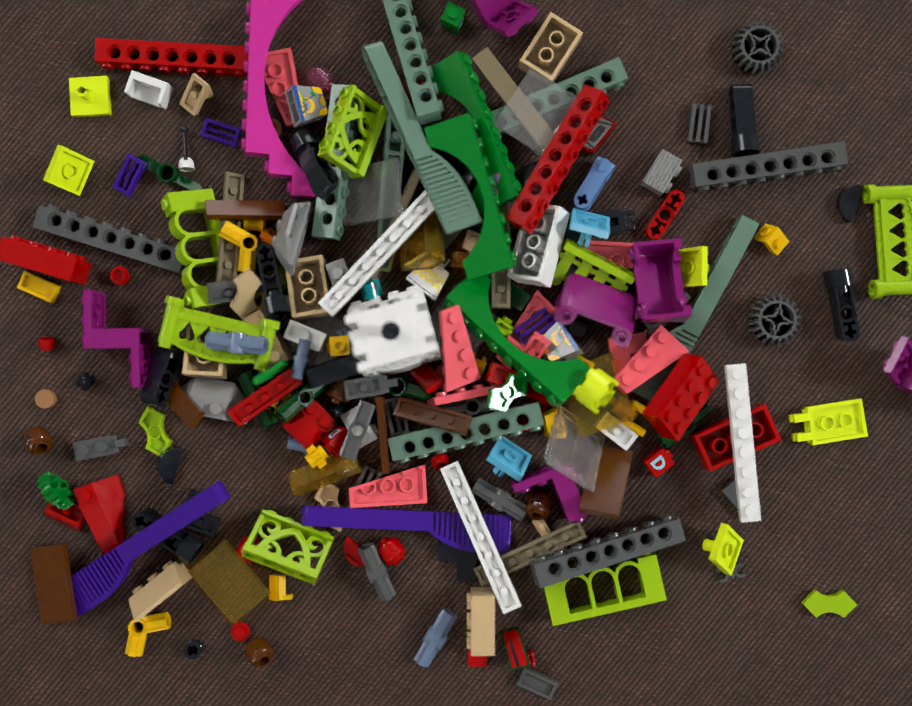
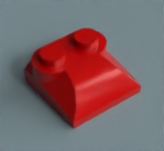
(310, 425)

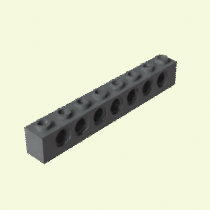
(834, 153)
(46, 221)
(672, 535)

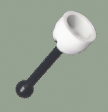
(185, 164)

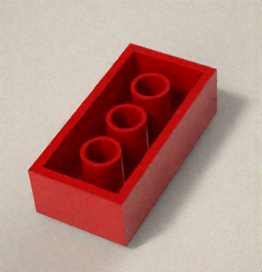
(44, 259)
(681, 396)
(715, 444)

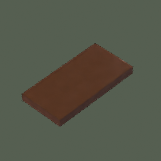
(610, 484)
(53, 583)

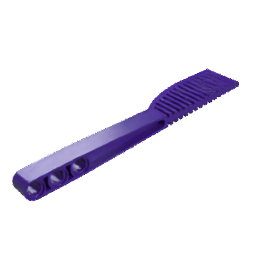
(443, 525)
(109, 571)

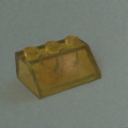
(424, 247)

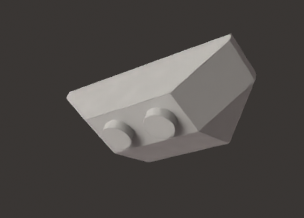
(291, 235)
(214, 396)

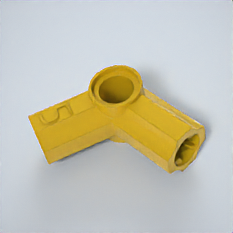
(236, 235)
(137, 636)

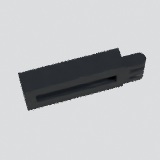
(617, 227)

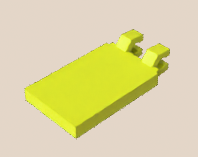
(831, 422)

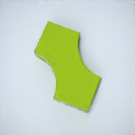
(153, 423)
(835, 603)

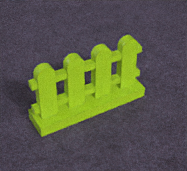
(589, 259)

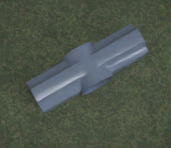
(237, 343)
(435, 637)

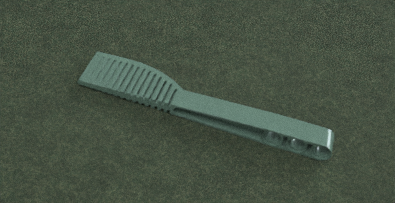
(441, 181)
(707, 297)

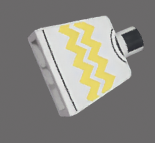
(430, 280)

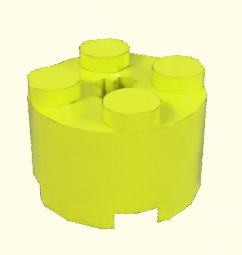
(596, 390)

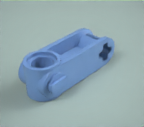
(593, 183)

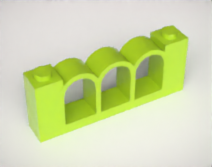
(189, 203)
(650, 582)

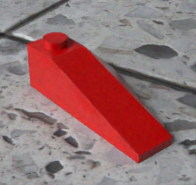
(104, 511)

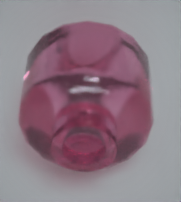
(320, 78)

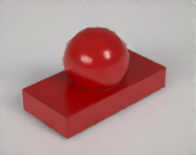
(427, 378)

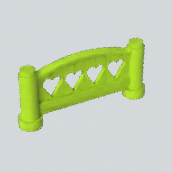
(883, 200)
(178, 317)

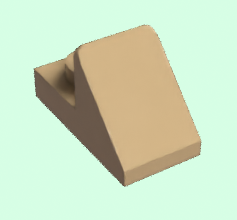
(195, 94)

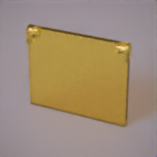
(614, 413)
(229, 582)

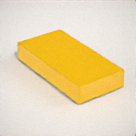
(38, 287)

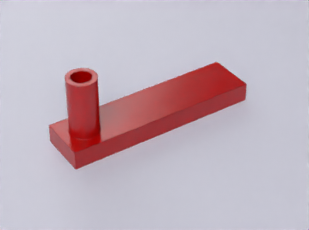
(498, 375)
(264, 397)

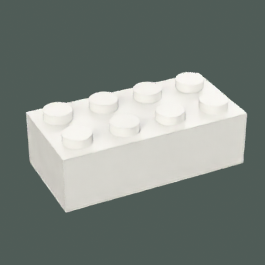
(539, 251)

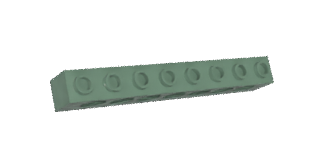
(612, 69)
(425, 111)
(323, 208)
(402, 454)

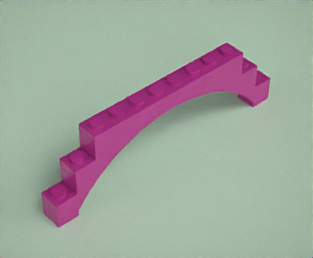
(260, 134)

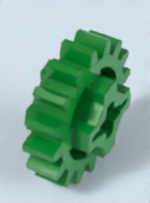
(56, 490)

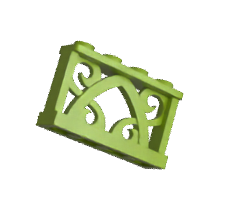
(336, 131)
(290, 528)

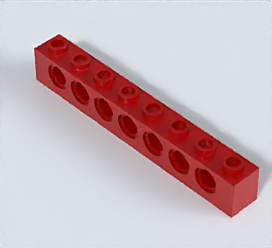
(107, 49)
(557, 159)

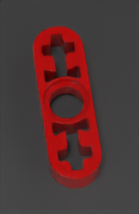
(661, 230)

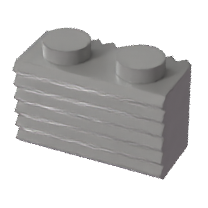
(661, 173)

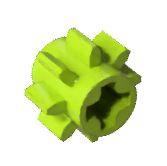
(504, 325)

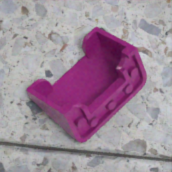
(659, 281)
(599, 303)

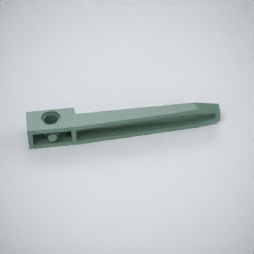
(392, 149)

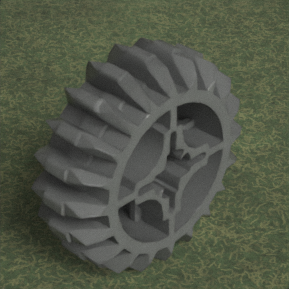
(768, 57)
(791, 320)

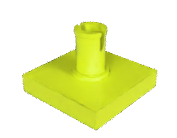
(90, 96)
(68, 170)
(694, 266)
(724, 549)

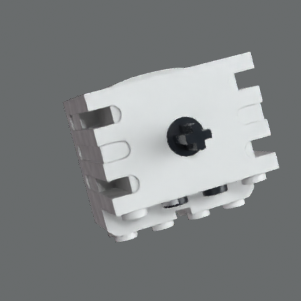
(392, 333)

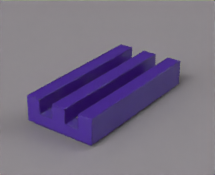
(236, 137)
(137, 161)
(547, 316)

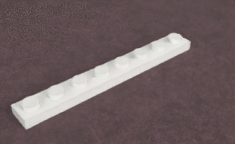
(377, 255)
(742, 443)
(481, 537)

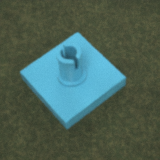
(589, 225)
(508, 459)

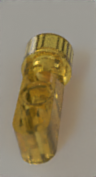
(309, 479)

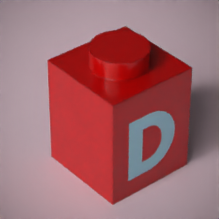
(334, 440)
(658, 461)

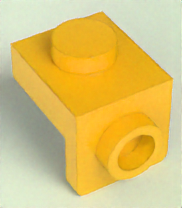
(772, 238)
(338, 346)

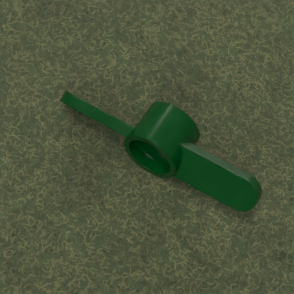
(177, 178)
(410, 390)

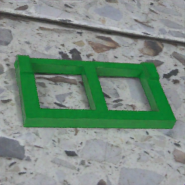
(271, 373)

